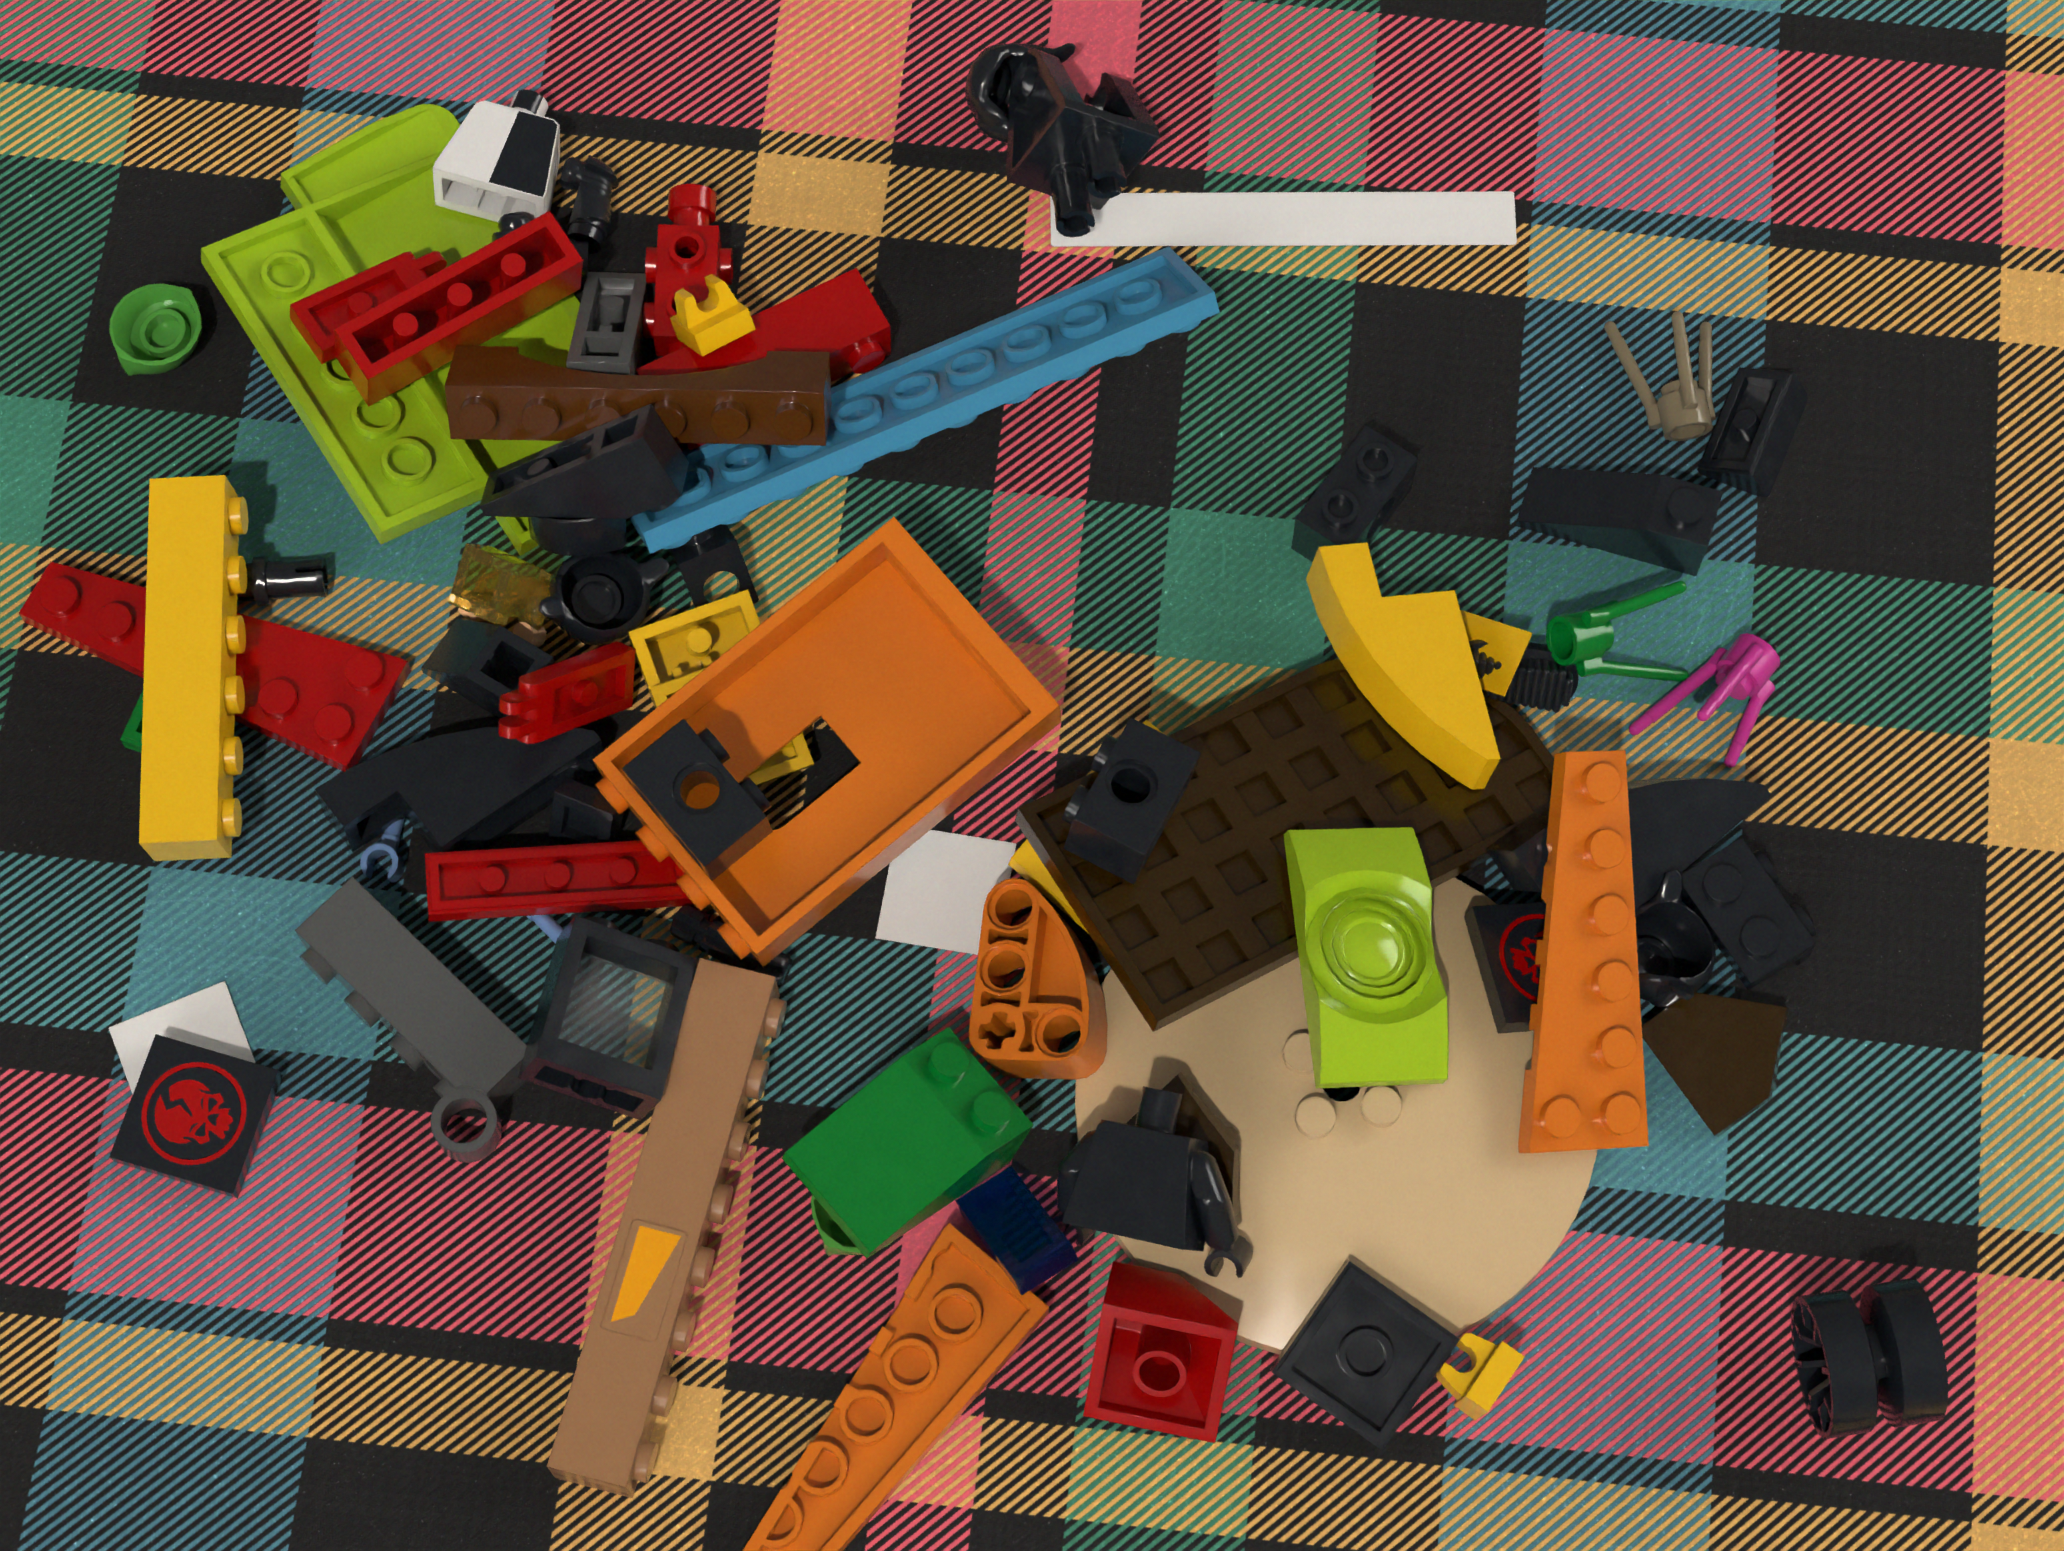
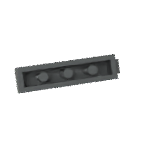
(422, 1006)

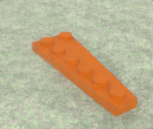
(1587, 1016)
(920, 1375)

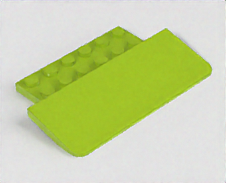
(351, 212)

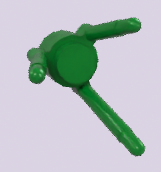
(1587, 634)

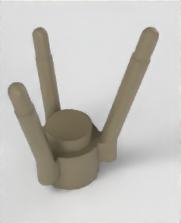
(1685, 405)

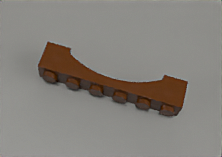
(762, 402)

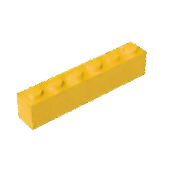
(192, 669)

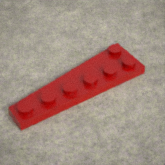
(296, 683)

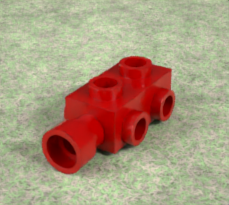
(691, 211)

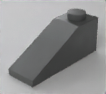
(609, 324)

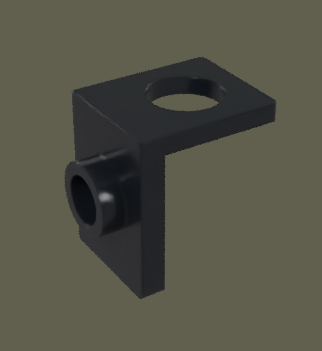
(710, 553)

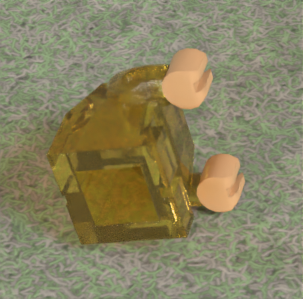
(501, 586)

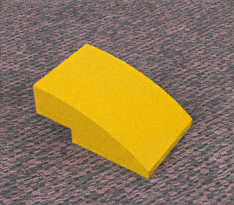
(687, 643)

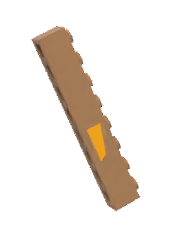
(666, 1229)

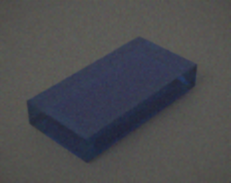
(1017, 1230)

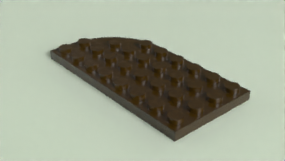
(1291, 757)

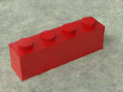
(458, 308)
(827, 318)

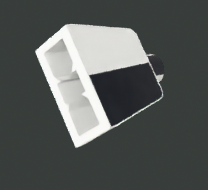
(501, 160)

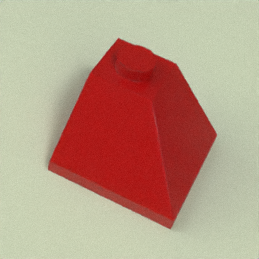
(1160, 1355)

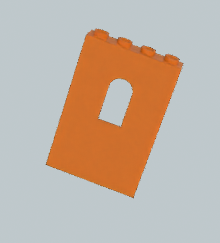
(906, 686)

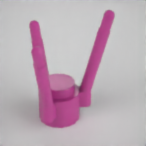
(1739, 673)

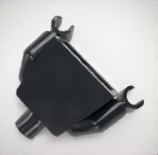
(1150, 1186)

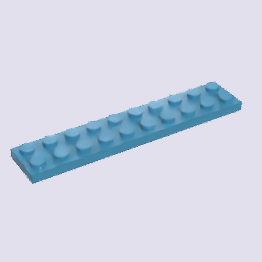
(942, 390)

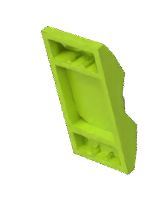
(1367, 957)

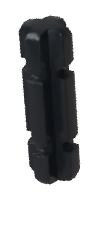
(695, 927)

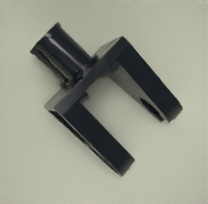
(1072, 145)

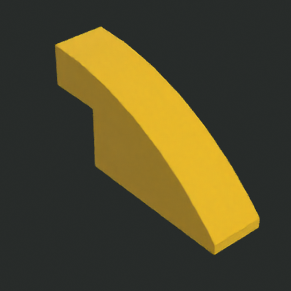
(1407, 661)

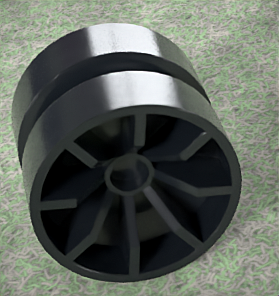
(1869, 1358)

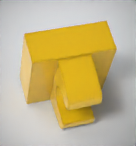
(712, 321)
(1489, 1374)

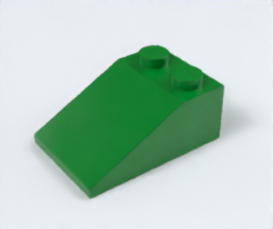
(909, 1143)

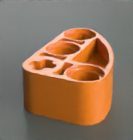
(1051, 1000)

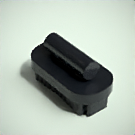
(1537, 680)

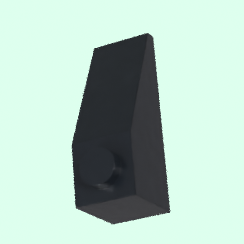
(596, 474)
(1624, 514)

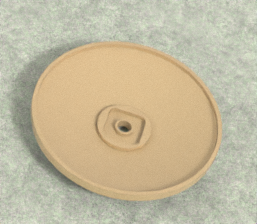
(1397, 1180)

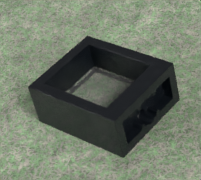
(608, 1017)

